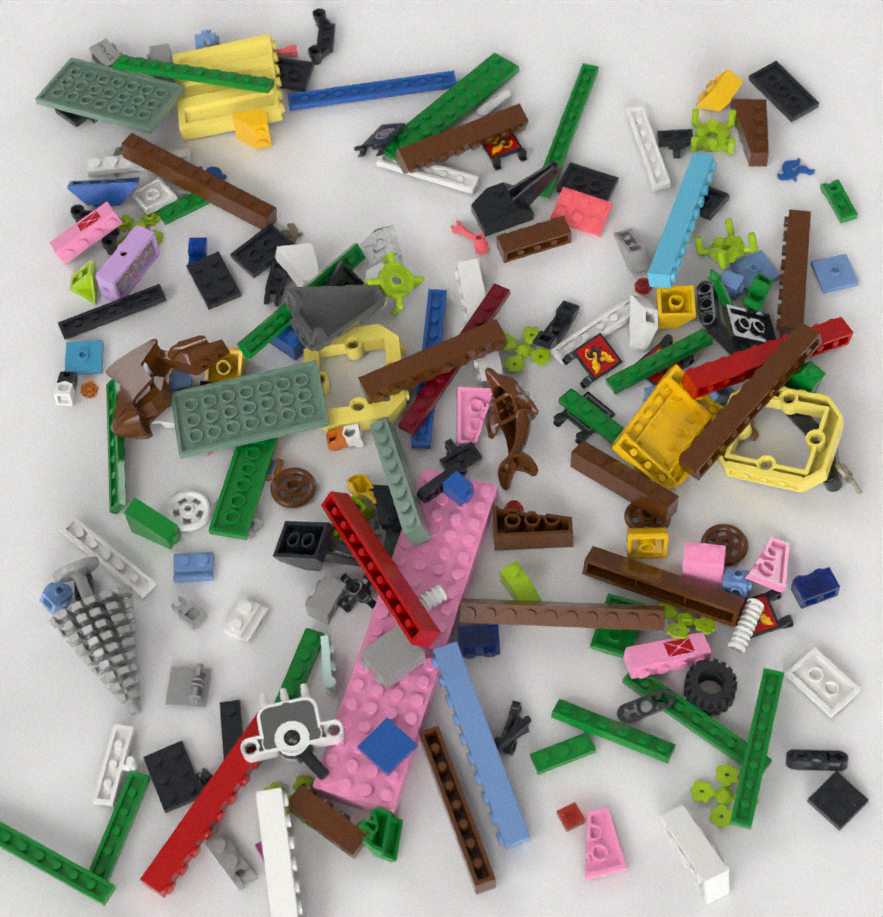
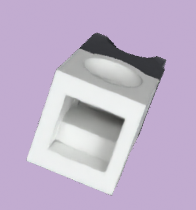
(65, 388)

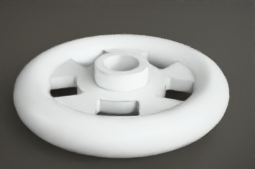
(190, 496)

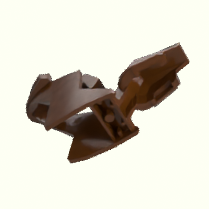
(148, 394)

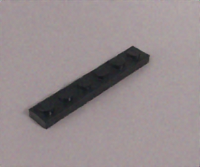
(112, 311)

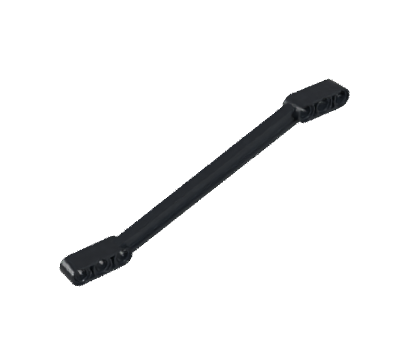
(710, 319)

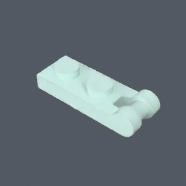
(329, 666)

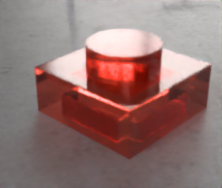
(570, 817)

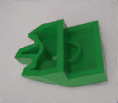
(382, 834)

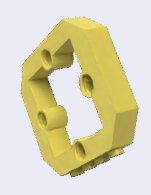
(364, 339)
(820, 456)

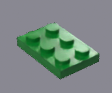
(614, 640)

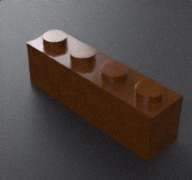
(533, 239)
(326, 821)

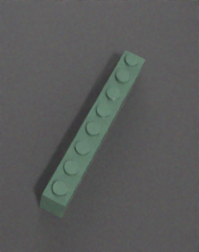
(400, 482)

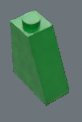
(807, 378)
(151, 524)

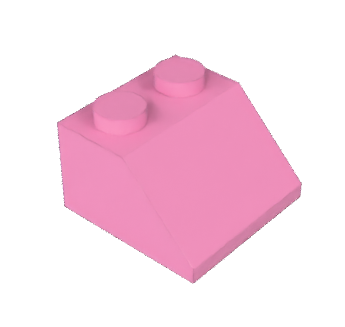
(704, 563)

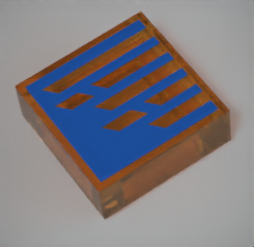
(275, 469)

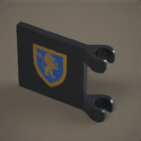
(380, 138)

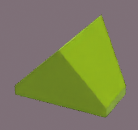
(85, 283)

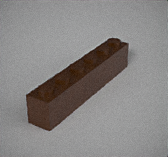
(624, 481)

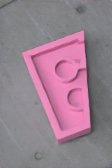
(470, 413)
(771, 565)
(602, 846)

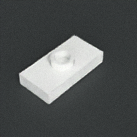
(493, 103)

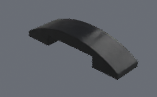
(558, 326)

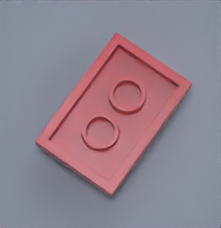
(582, 211)

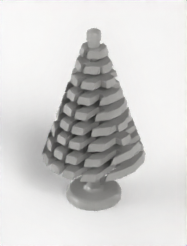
(97, 630)

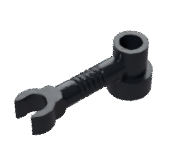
(513, 714)

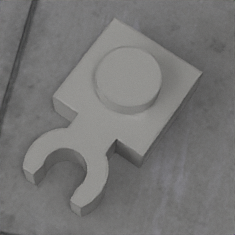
(190, 614)

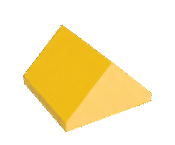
(646, 543)

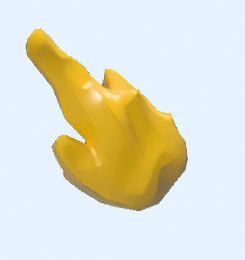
(359, 486)

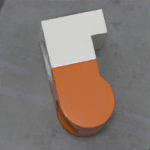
(344, 437)

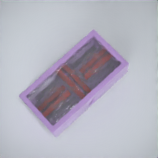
(128, 264)

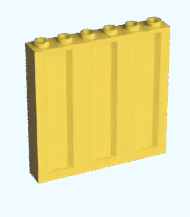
(209, 108)

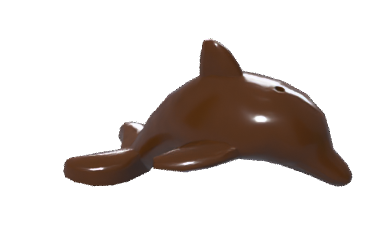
(513, 414)

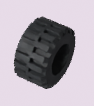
(714, 672)

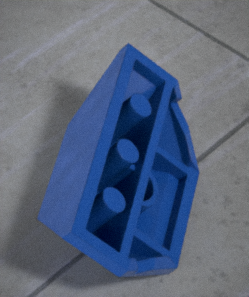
(103, 190)

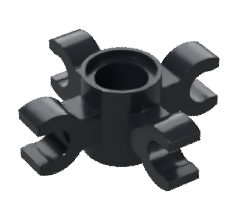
(357, 591)

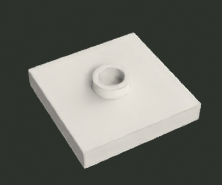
(153, 195)

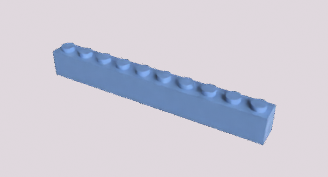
(481, 746)

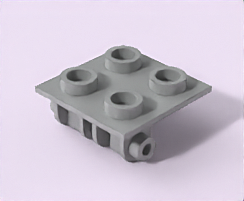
(188, 686)

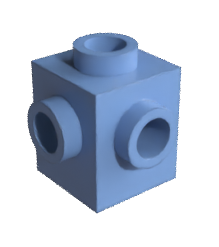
(206, 34)
(736, 582)
(56, 597)

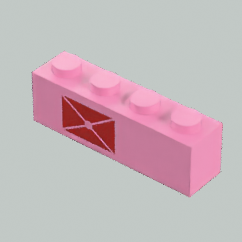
(85, 232)
(666, 655)

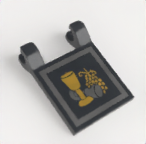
(585, 431)

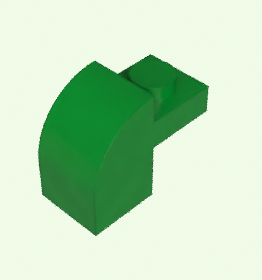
(757, 292)

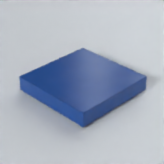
(387, 746)

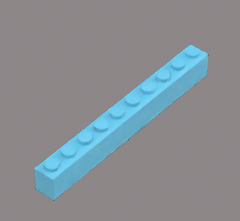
(682, 220)

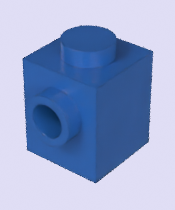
(458, 488)

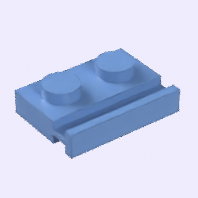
(193, 567)

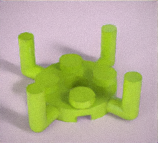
(712, 127)
(726, 249)
(391, 290)

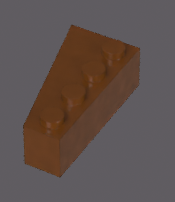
(752, 129)
(530, 530)

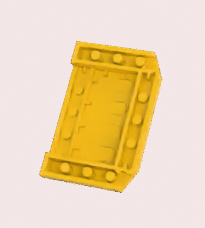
(665, 429)

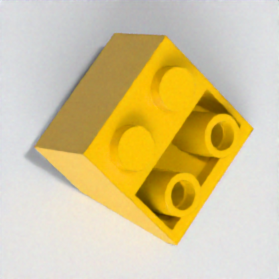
(719, 91)

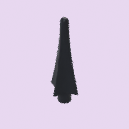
(518, 729)

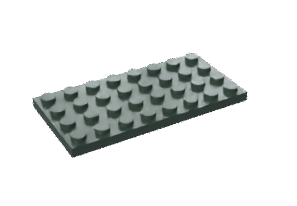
(110, 95)
(249, 409)

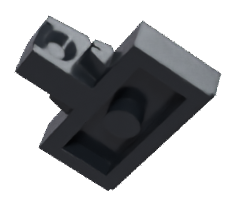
(674, 140)
(466, 455)

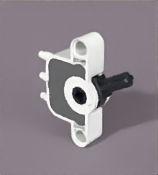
(293, 720)

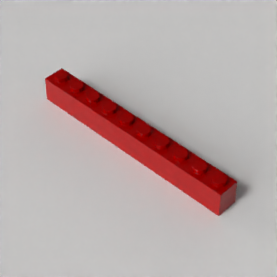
(742, 364)
(380, 569)
(201, 817)

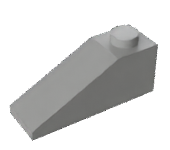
(632, 251)

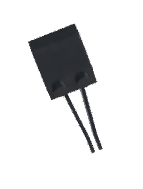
(509, 205)
(307, 546)

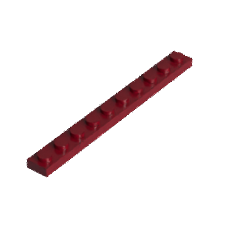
(436, 387)

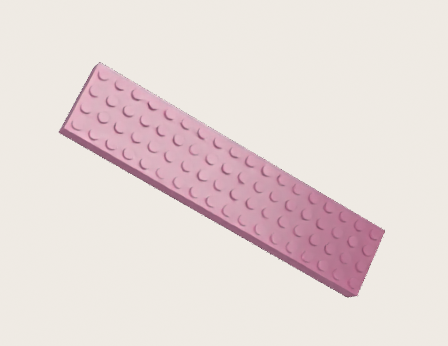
(442, 560)

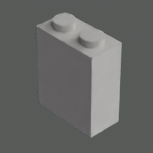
(391, 657)

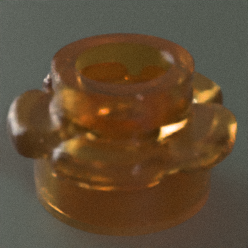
(89, 393)

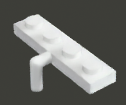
(114, 764)

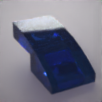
(197, 249)

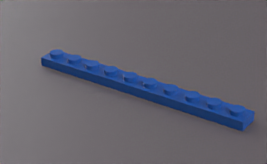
(371, 90)
(432, 335)

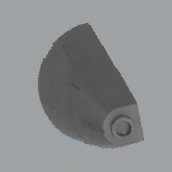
(330, 311)

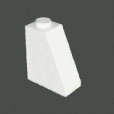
(299, 262)

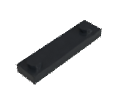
(230, 724)

